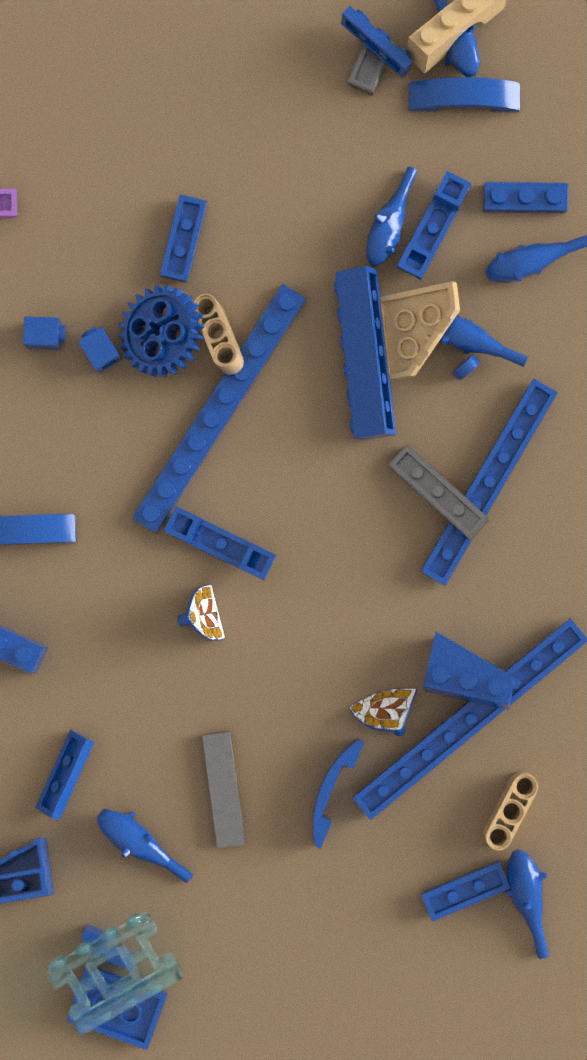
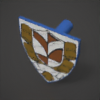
(203, 614)
(385, 709)

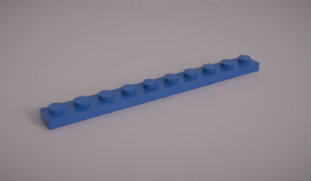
(218, 410)
(466, 722)

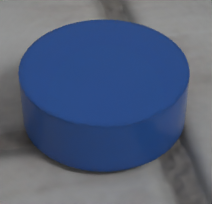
(466, 367)

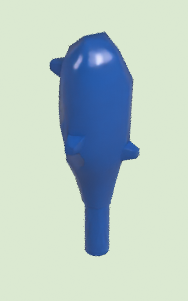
(464, 51)
(388, 223)
(529, 259)
(473, 339)
(137, 841)
(527, 895)

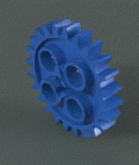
(161, 331)

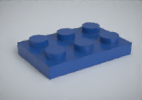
(133, 1025)

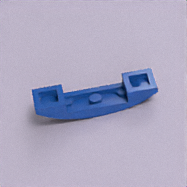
(464, 93)
(434, 225)
(37, 529)
(219, 543)
(348, 758)

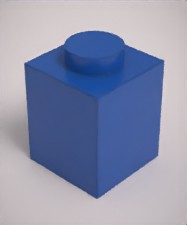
(43, 333)
(99, 349)

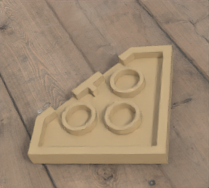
(415, 325)

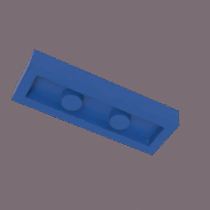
(377, 41)
(525, 197)
(183, 238)
(64, 775)
(465, 890)

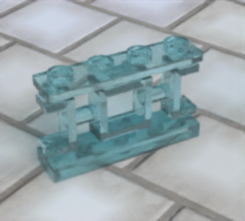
(124, 992)

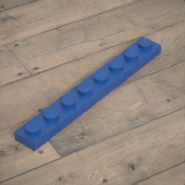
(492, 476)

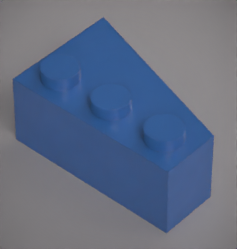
(466, 676)
(26, 873)

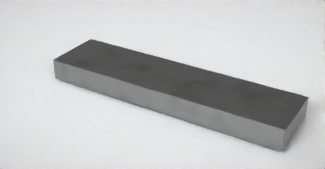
(438, 492)
(223, 789)

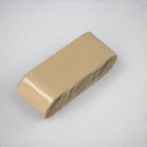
(224, 345)
(510, 825)

